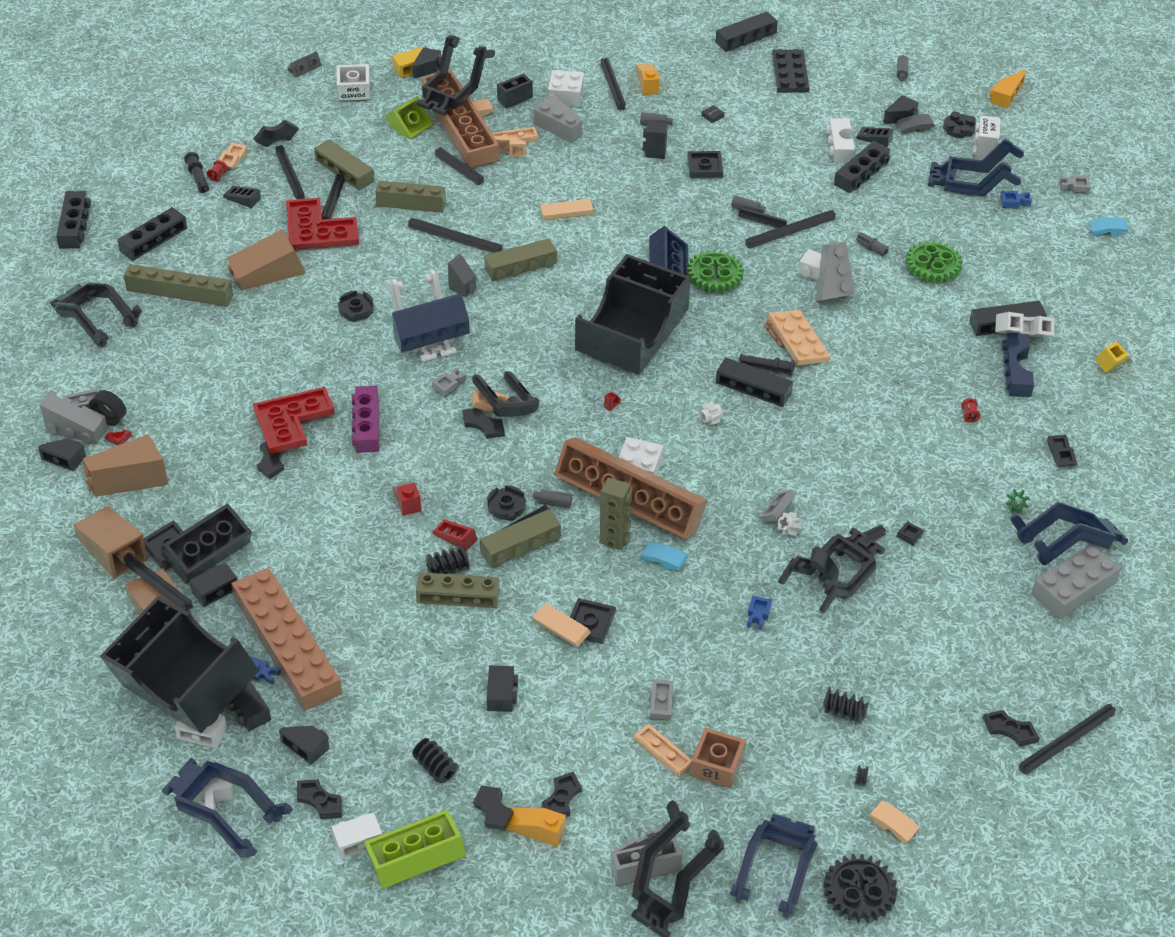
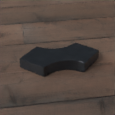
(282, 131)
(489, 426)
(271, 463)
(1021, 732)
(565, 789)
(326, 804)
(496, 814)

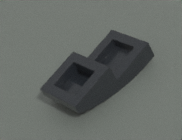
(1061, 450)
(824, 564)

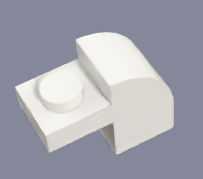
(215, 791)

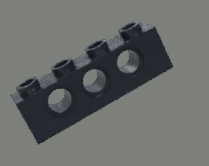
(862, 167)
(73, 219)
(152, 233)

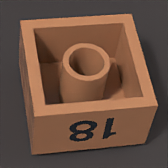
(717, 757)

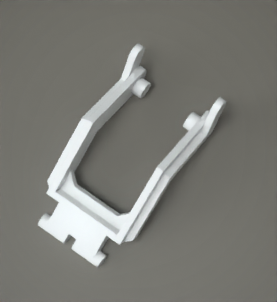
(428, 352)

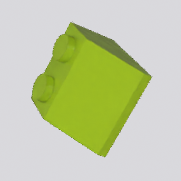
(409, 119)

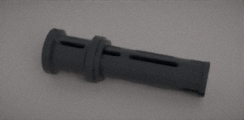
(195, 168)
(775, 365)

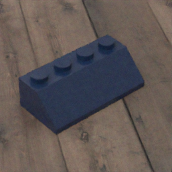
(668, 250)
(430, 323)

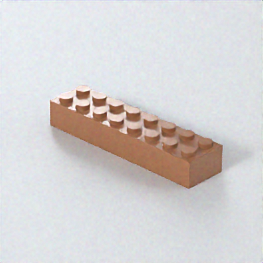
(467, 128)
(652, 497)
(286, 639)

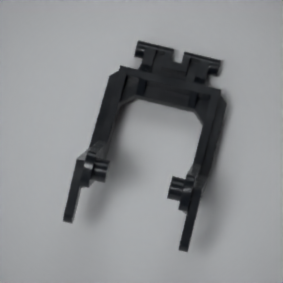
(441, 101)
(68, 306)
(854, 547)
(652, 908)

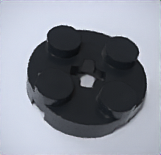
(967, 125)
(355, 313)
(506, 511)

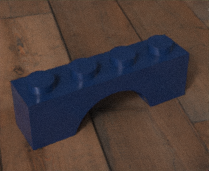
(1018, 380)

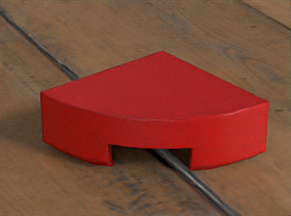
(611, 400)
(118, 437)

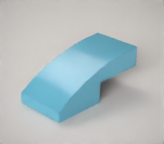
(1111, 224)
(666, 555)

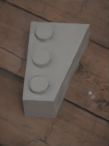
(558, 119)
(835, 272)
(70, 420)
(626, 858)

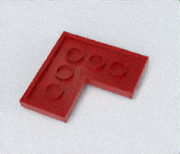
(309, 231)
(282, 416)

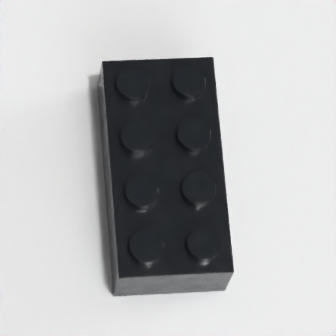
(206, 543)

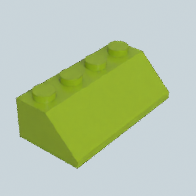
(415, 849)

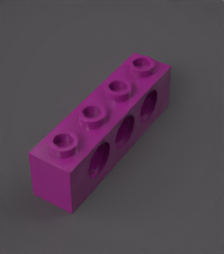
(366, 419)

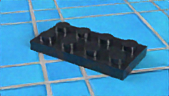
(790, 71)

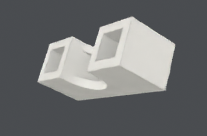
(839, 138)
(1016, 323)

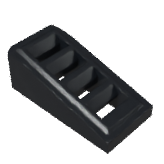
(880, 135)
(246, 196)

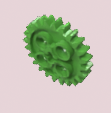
(942, 268)
(728, 271)

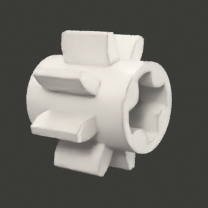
(711, 413)
(789, 524)

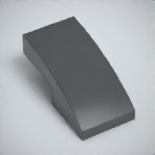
(921, 122)

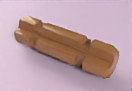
(772, 331)

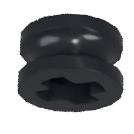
(861, 776)

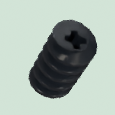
(447, 560)
(845, 705)
(434, 760)

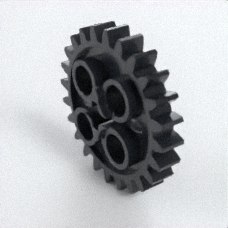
(879, 885)

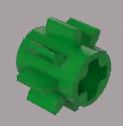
(1022, 502)

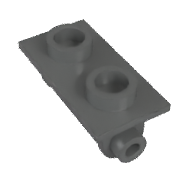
(305, 64)

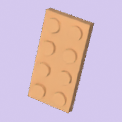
(799, 337)

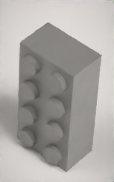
(1076, 581)

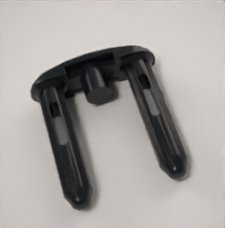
(512, 406)

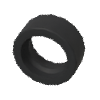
(113, 402)

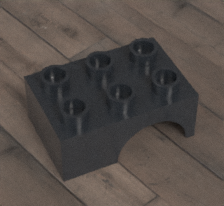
(635, 314)
(179, 665)

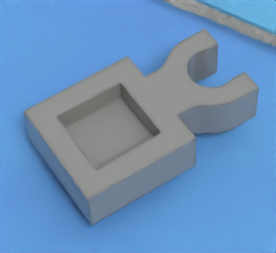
(1076, 183)
(448, 383)

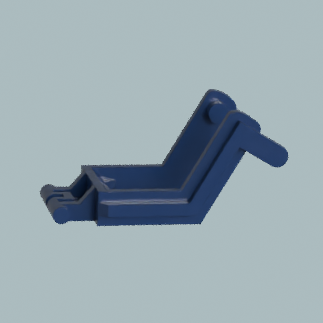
(944, 174)
(1087, 529)
(195, 778)
(783, 831)

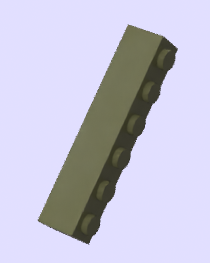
(178, 285)

